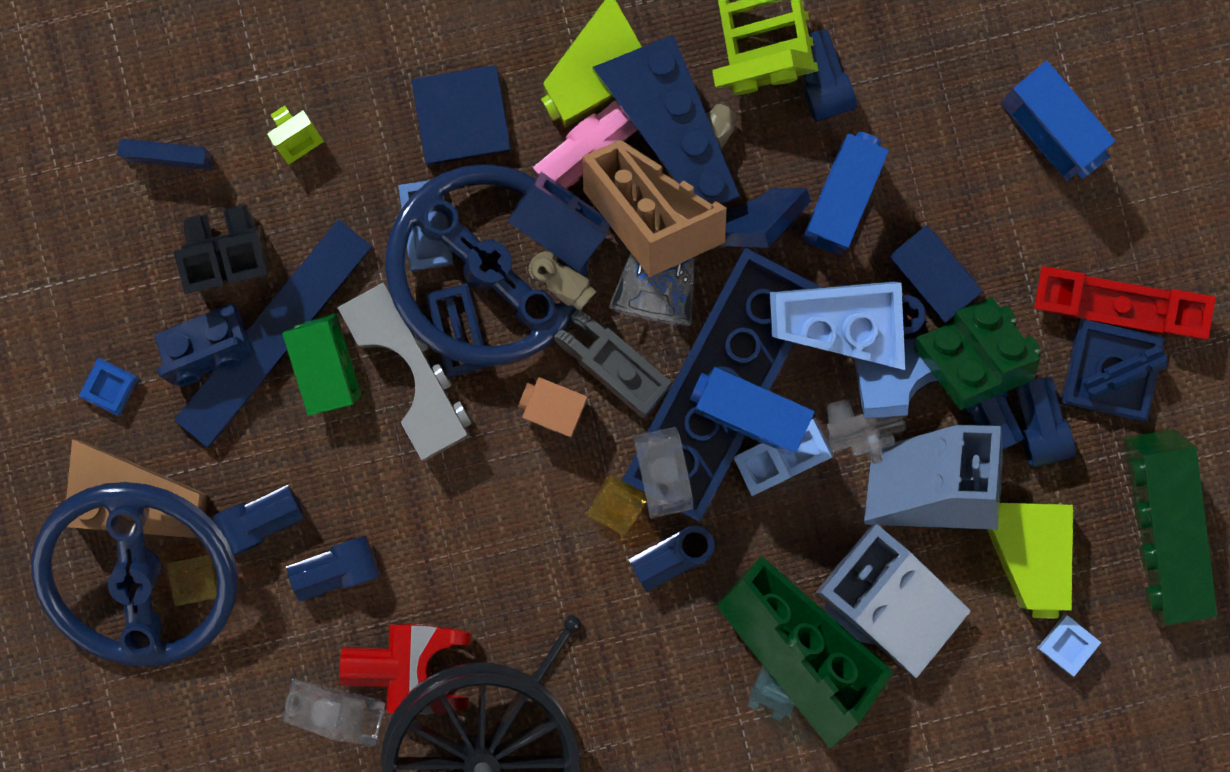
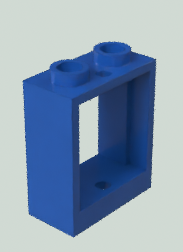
(1058, 123)
(845, 193)
(751, 410)

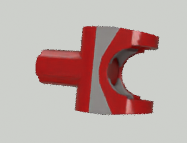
(402, 663)

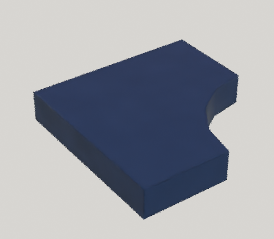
(765, 217)

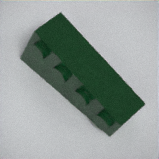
(1171, 526)
(805, 650)

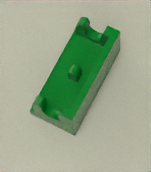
(322, 365)

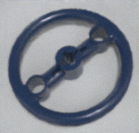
(472, 253)
(134, 574)

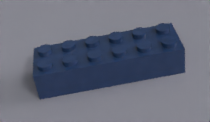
(738, 342)

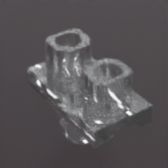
(859, 433)

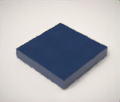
(461, 115)
(1097, 348)

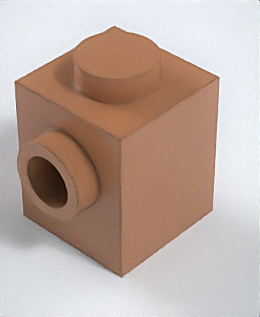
(552, 406)

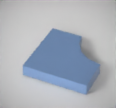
(887, 389)

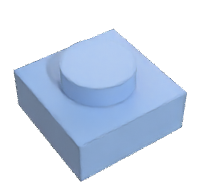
(1069, 645)

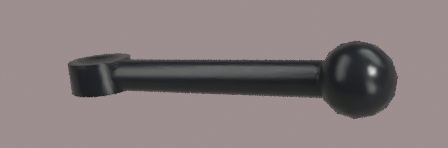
(572, 625)

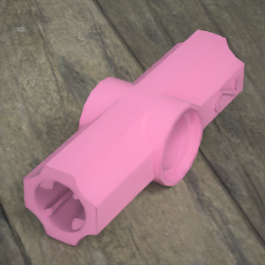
(591, 134)

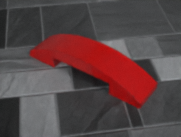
(1124, 304)

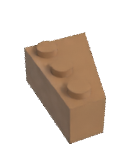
(649, 210)
(95, 467)

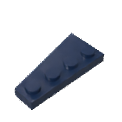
(666, 110)

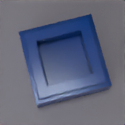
(108, 386)

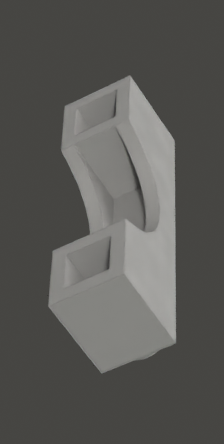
(432, 420)

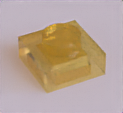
(617, 505)
(192, 580)

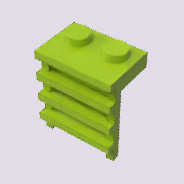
(769, 64)

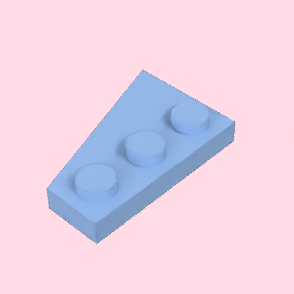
(846, 320)

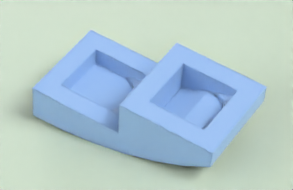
(767, 466)

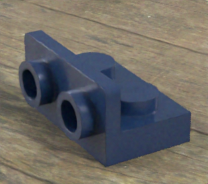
(202, 345)

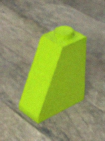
(572, 86)
(1037, 555)

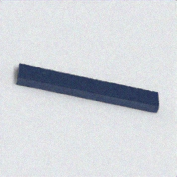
(296, 303)

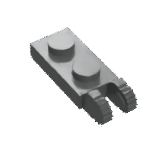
(615, 365)

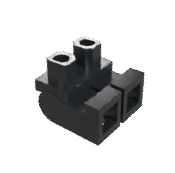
(230, 256)

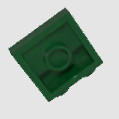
(979, 353)

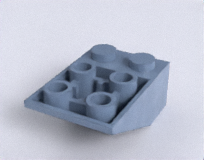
(939, 480)
(893, 600)

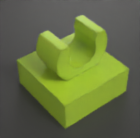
(293, 135)

